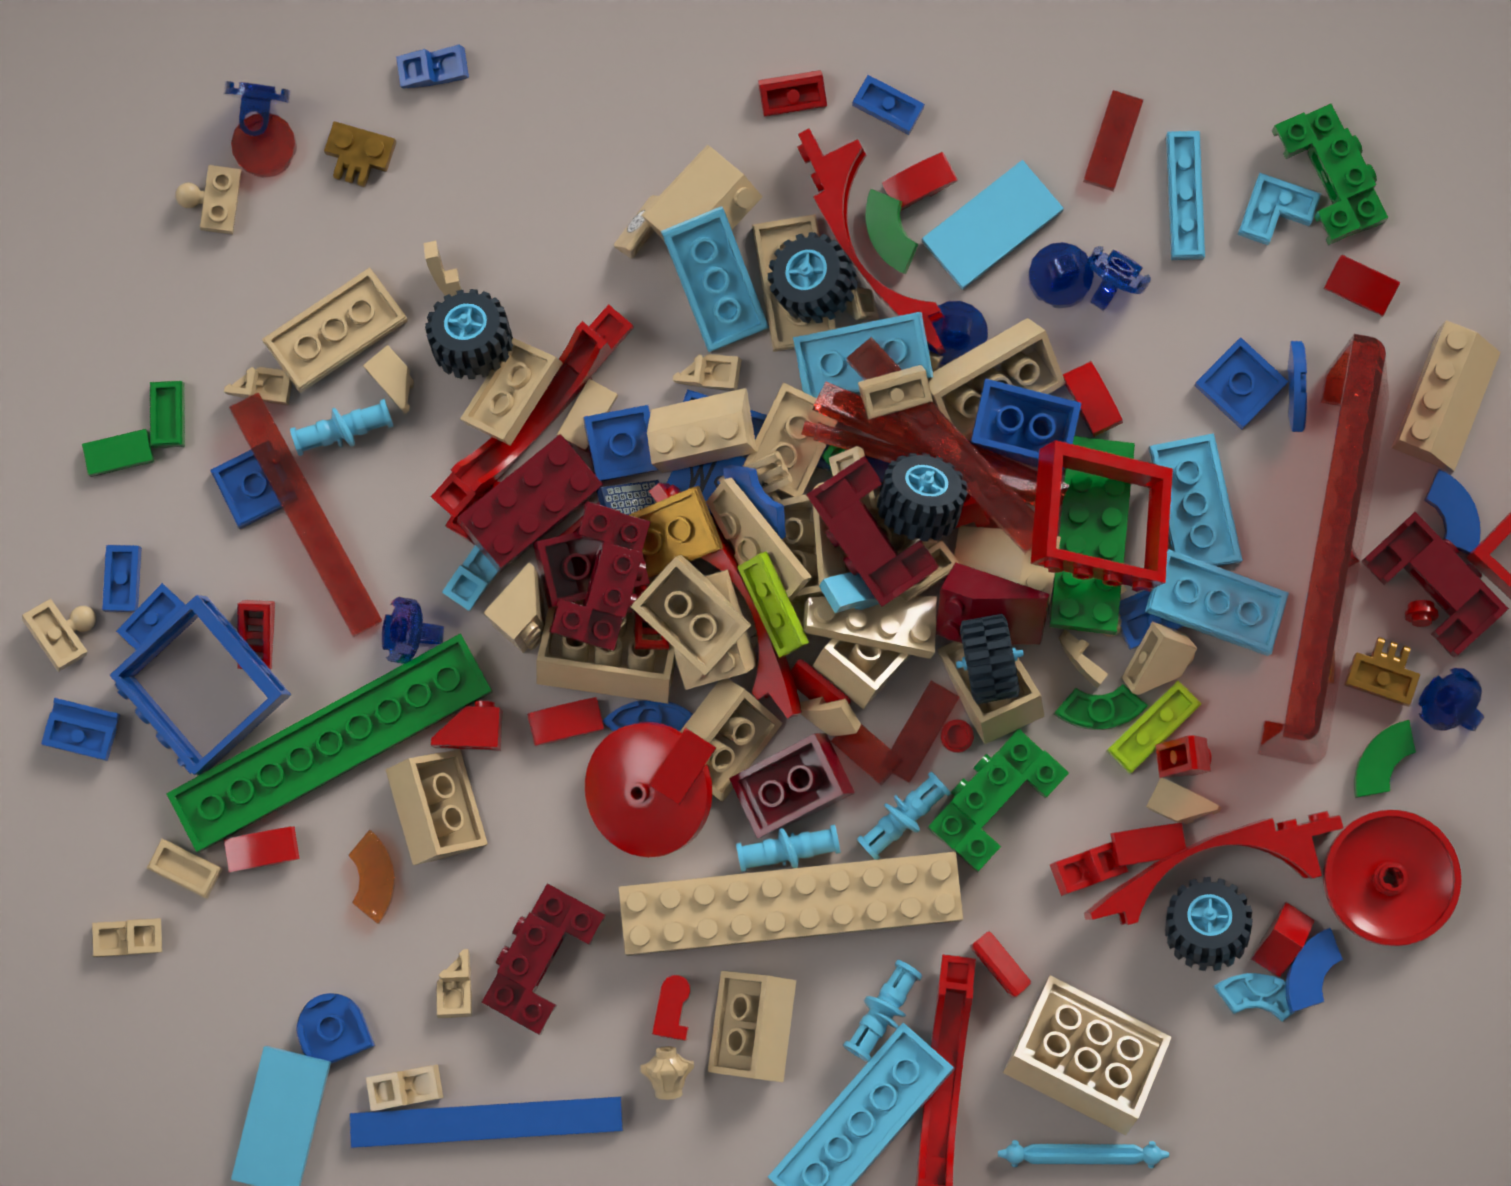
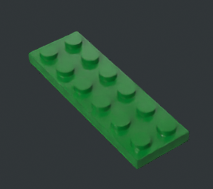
(1096, 526)

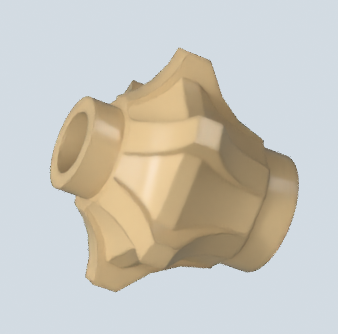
(667, 1072)

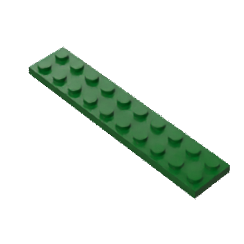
(329, 743)

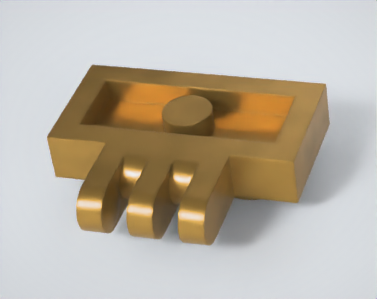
(358, 151)
(1384, 674)

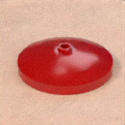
(629, 809)
(1423, 873)

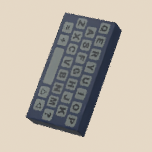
(627, 497)

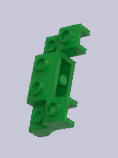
(1340, 168)
(988, 791)

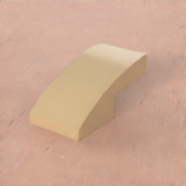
(127, 937)
(404, 1087)

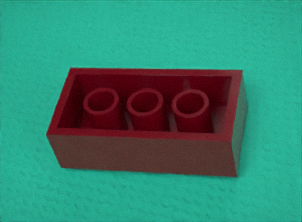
(529, 503)

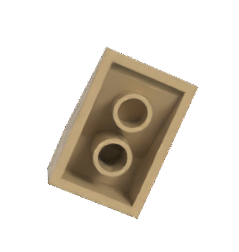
(998, 555)
(691, 614)
(739, 657)
(858, 668)
(997, 717)

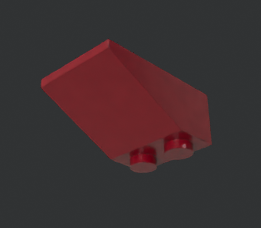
(567, 566)
(978, 594)
(792, 784)

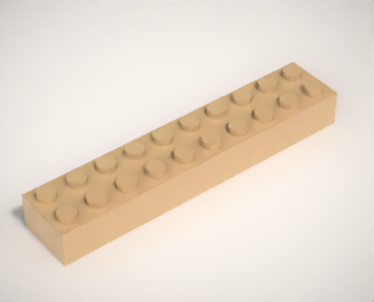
(790, 903)

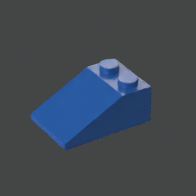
(1022, 421)

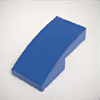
(432, 68)

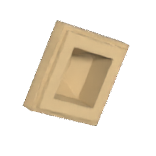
(863, 305)

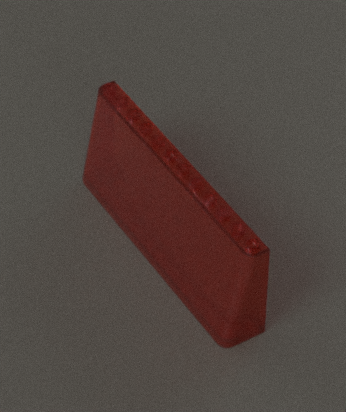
(1360, 387)

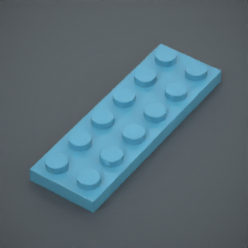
(866, 1114)

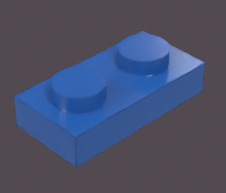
(888, 104)
(121, 578)
(150, 616)

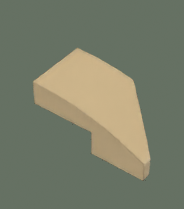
(711, 372)
(392, 376)
(270, 383)
(833, 717)

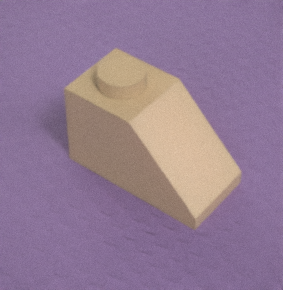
(1159, 658)

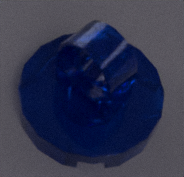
(255, 99)
(1117, 273)
(1060, 275)
(959, 329)
(405, 631)
(1452, 701)

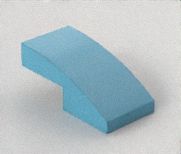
(470, 579)
(847, 592)

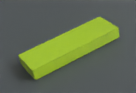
(773, 604)
(1154, 727)

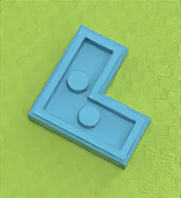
(1274, 199)

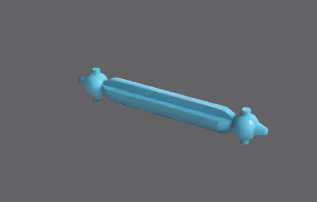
(1083, 1154)

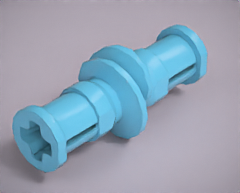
(341, 427)
(904, 815)
(788, 848)
(882, 1010)

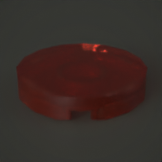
(268, 152)

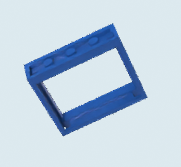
(150, 711)

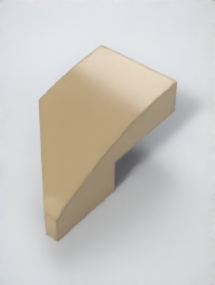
(447, 280)
(1074, 650)
(1179, 803)
(454, 989)

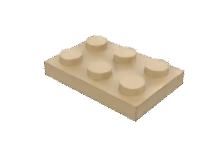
(511, 392)
(783, 434)

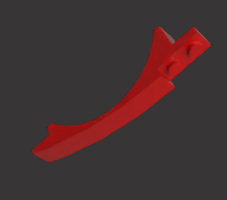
(835, 176)
(580, 360)
(773, 673)
(1288, 842)
(949, 1041)

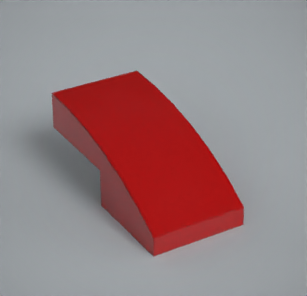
(921, 180)
(1096, 402)
(565, 721)
(1147, 844)
(261, 849)
(1086, 869)

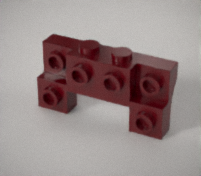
(863, 539)
(1443, 576)
(611, 581)
(532, 953)

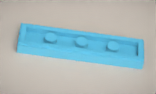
(1185, 195)

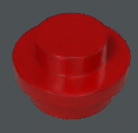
(1421, 613)
(957, 736)

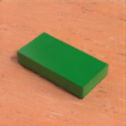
(167, 414)
(118, 452)

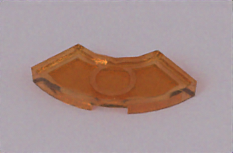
(375, 875)

